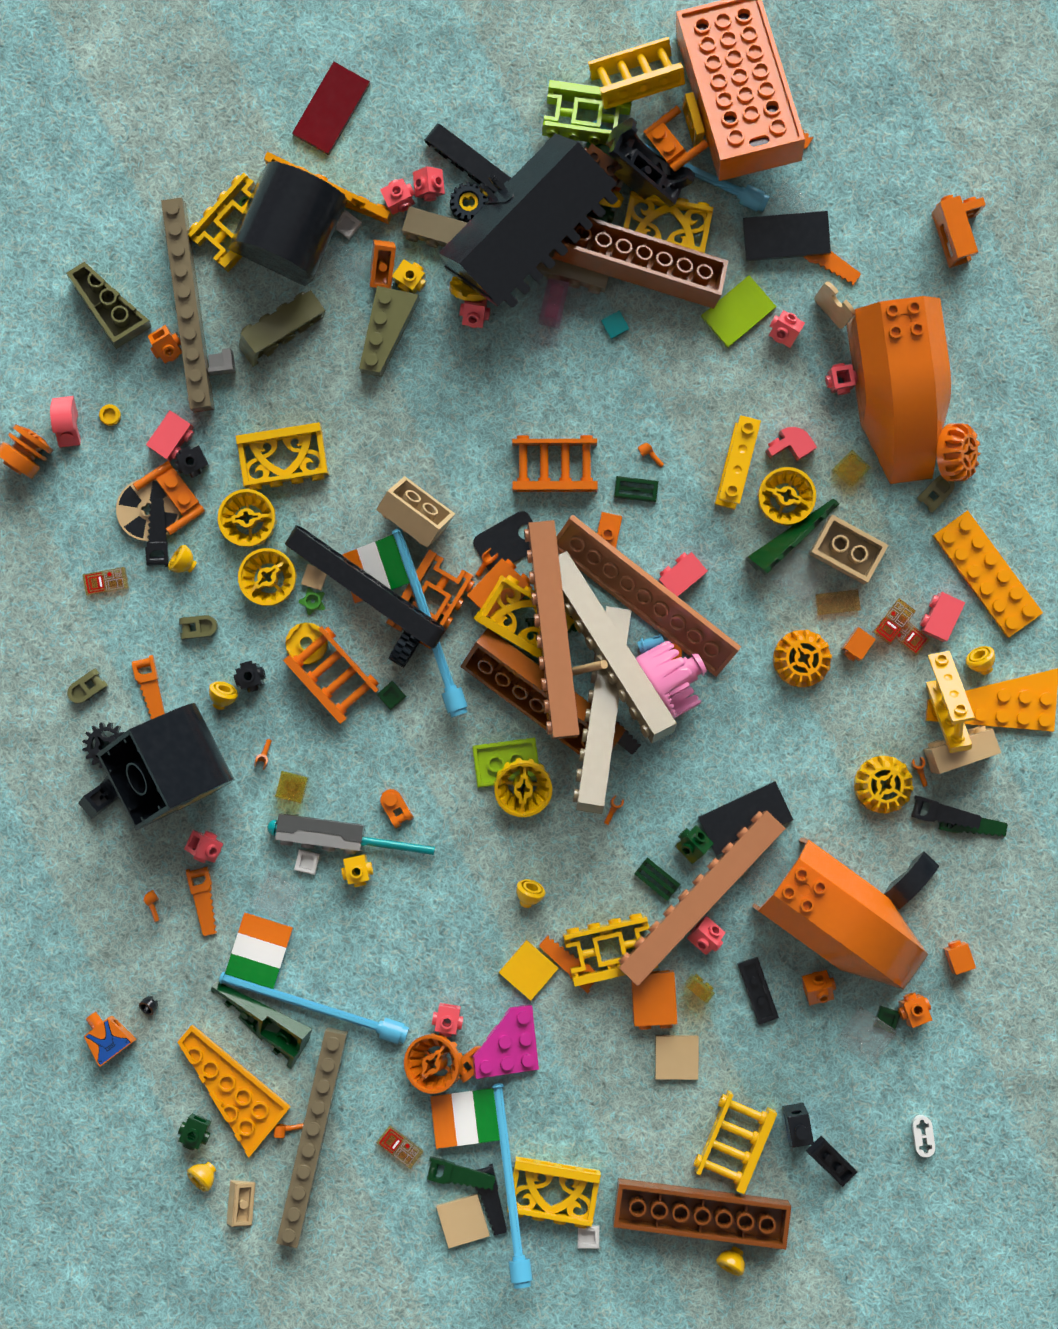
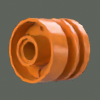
(23, 452)

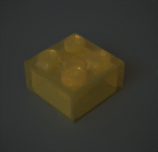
(851, 468)
(292, 786)
(699, 988)

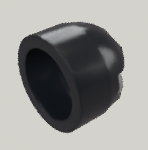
(148, 1005)

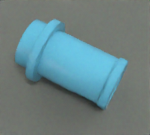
(649, 643)

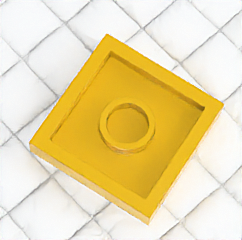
(693, 118)
(528, 970)

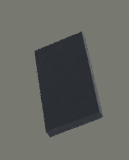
(786, 236)
(727, 820)

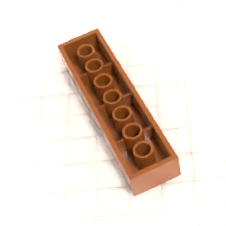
(647, 262)
(519, 683)
(701, 1213)

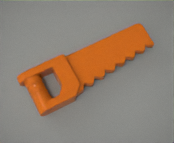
(835, 265)
(149, 686)
(202, 899)
(564, 959)

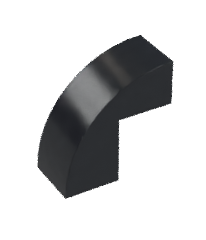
(99, 798)
(912, 880)

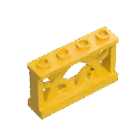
(685, 221)
(258, 439)
(496, 620)
(579, 1175)

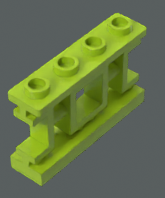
(584, 97)

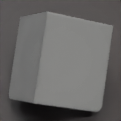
(221, 363)

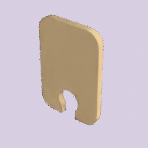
(838, 312)

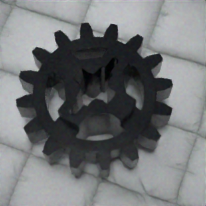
(99, 736)

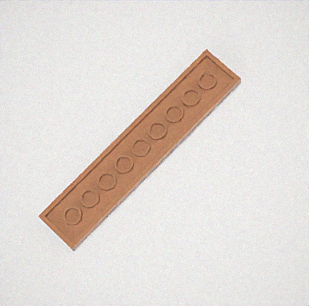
(645, 596)

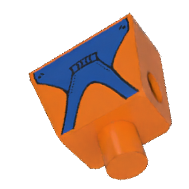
(106, 1037)

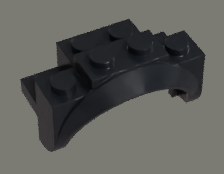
(644, 169)

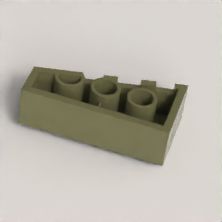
(112, 312)
(387, 323)
(280, 326)

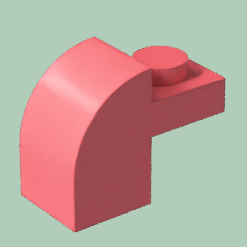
(63, 421)
(795, 440)

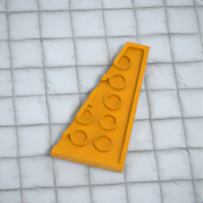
(354, 201)
(1014, 703)
(240, 1096)

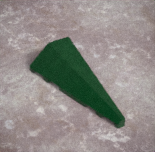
(775, 550)
(267, 1024)

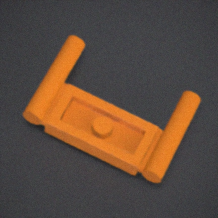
(668, 145)
(176, 491)

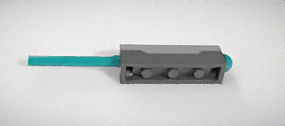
(332, 835)

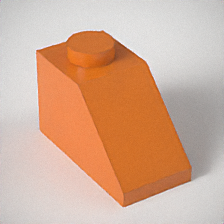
(382, 263)

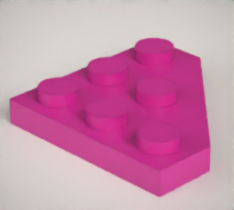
(509, 1045)

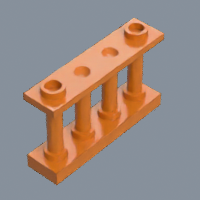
(565, 483)
(323, 695)

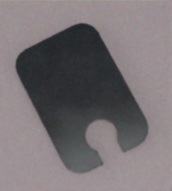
(504, 539)

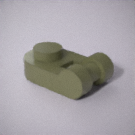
(941, 488)
(205, 626)
(80, 692)

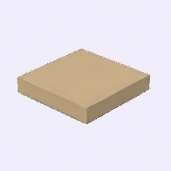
(676, 1057)
(463, 1220)

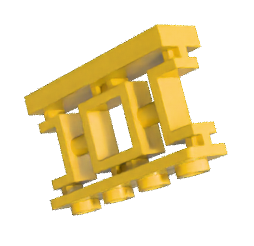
(217, 214)
(605, 933)

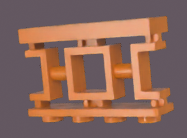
(445, 609)

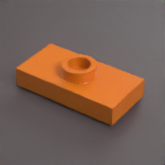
(609, 527)

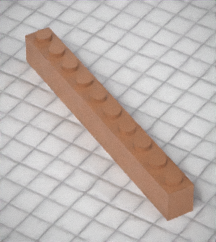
(552, 630)
(701, 897)

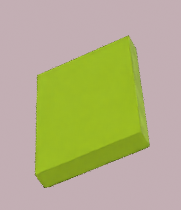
(738, 311)
(493, 756)

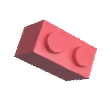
(170, 436)
(683, 574)
(942, 616)

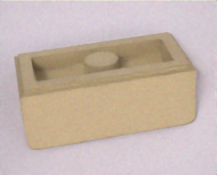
(240, 1203)

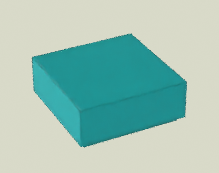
(615, 324)

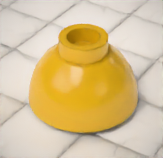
(182, 560)
(981, 659)
(222, 694)
(529, 892)
(202, 1175)
(732, 1261)

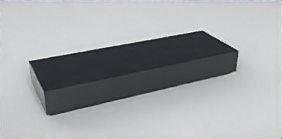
(758, 990)
(831, 1161)

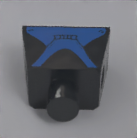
(798, 1125)

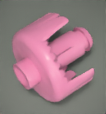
(672, 677)

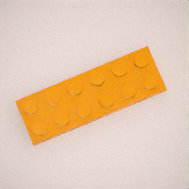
(987, 574)

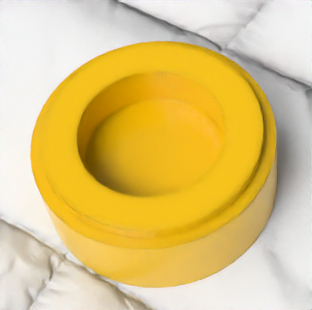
(110, 415)

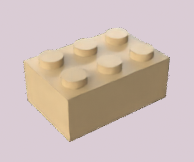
(415, 511)
(848, 549)
(983, 746)

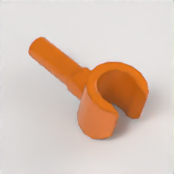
(646, 449)
(487, 559)
(263, 756)
(920, 771)
(612, 810)
(149, 900)
(280, 1129)

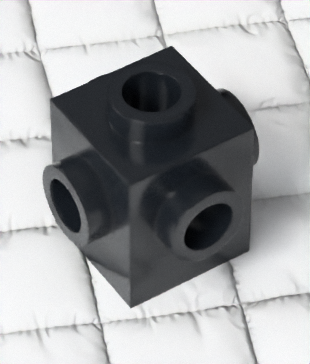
(199, 461)
(257, 679)

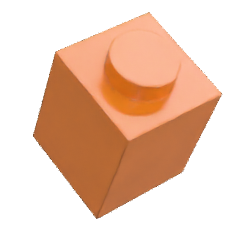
(857, 644)
(959, 957)

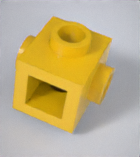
(407, 270)
(361, 863)

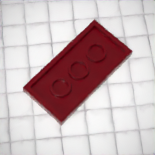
(331, 108)

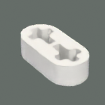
(928, 1135)

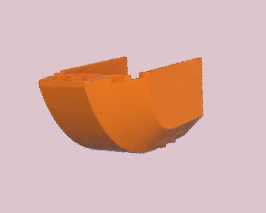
(902, 382)
(844, 919)

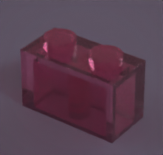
(553, 303)

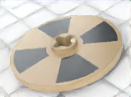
(130, 509)

